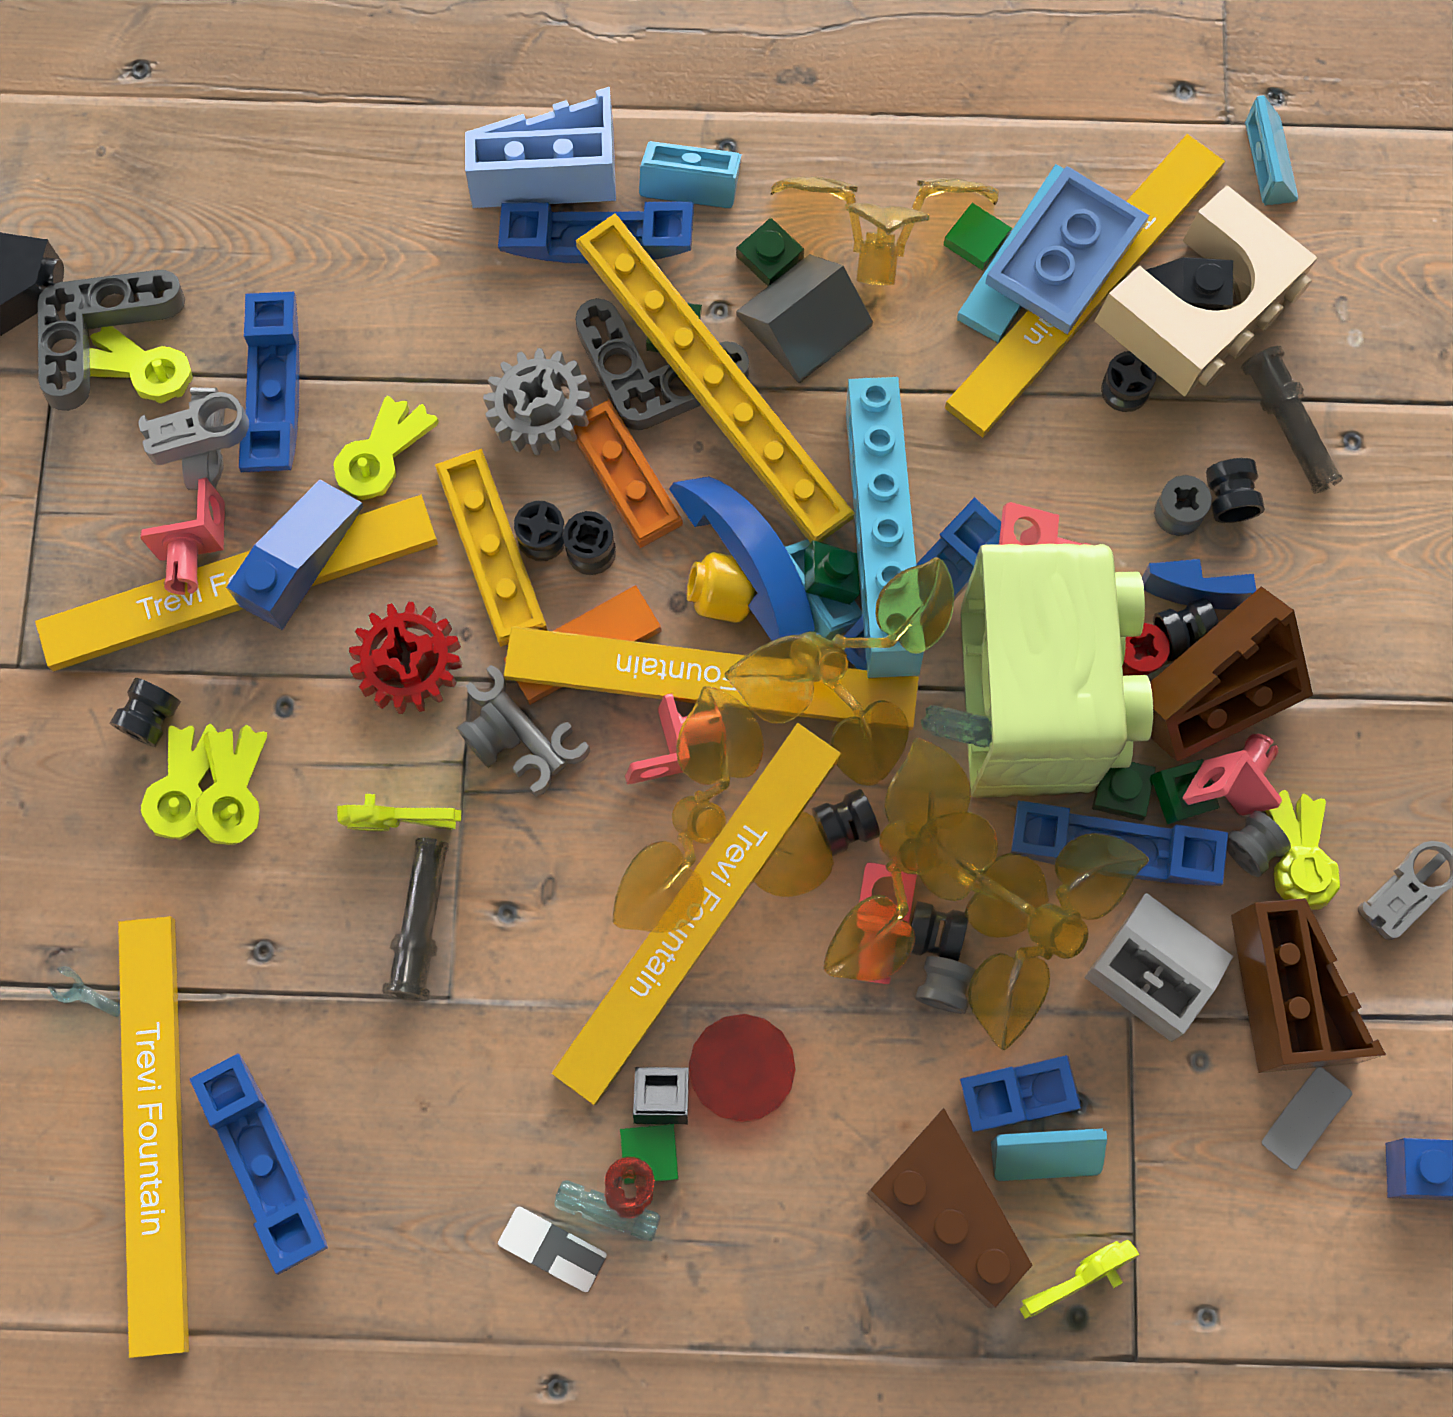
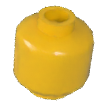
(720, 588)

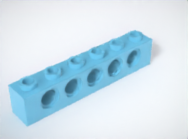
(880, 508)

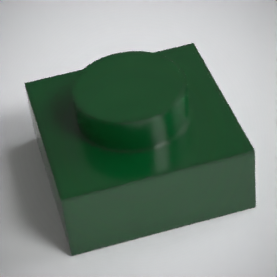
(770, 252)
(831, 572)
(1171, 787)
(1125, 791)

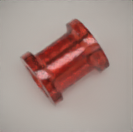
(643, 1179)

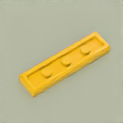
(490, 544)

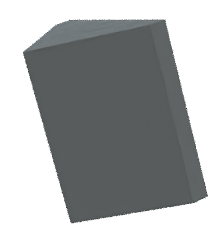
(807, 315)

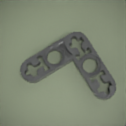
(85, 313)
(637, 380)

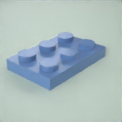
(1066, 249)

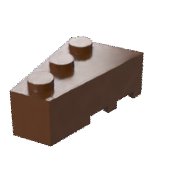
(1231, 677)
(1294, 992)
(952, 1212)

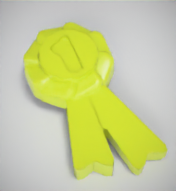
(154, 373)
(367, 465)
(170, 802)
(227, 808)
(380, 818)
(1305, 868)
(1091, 1270)

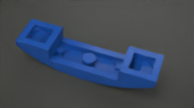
(545, 235)
(271, 382)
(958, 551)
(781, 597)
(1174, 854)
(261, 1163)

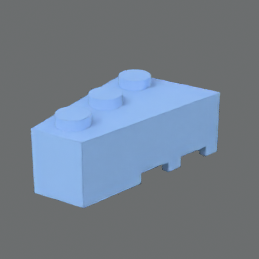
(546, 157)

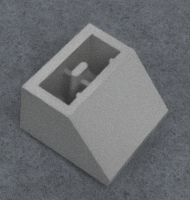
(1160, 968)

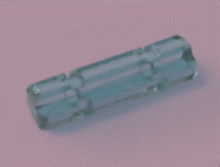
(958, 725)
(593, 1207)

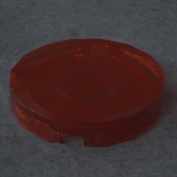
(742, 1068)

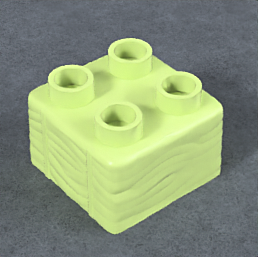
(1046, 668)

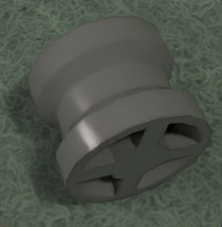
(1178, 516)
(488, 734)
(1257, 843)
(945, 984)

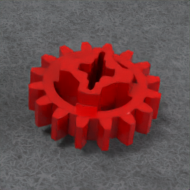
(386, 660)

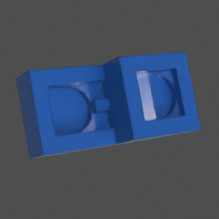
(1184, 583)
(1020, 1094)

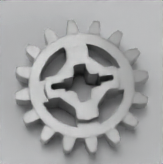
(538, 401)

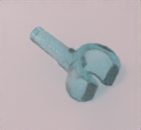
(84, 994)

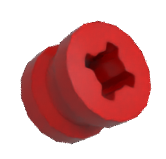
(1137, 659)

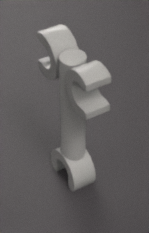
(547, 757)

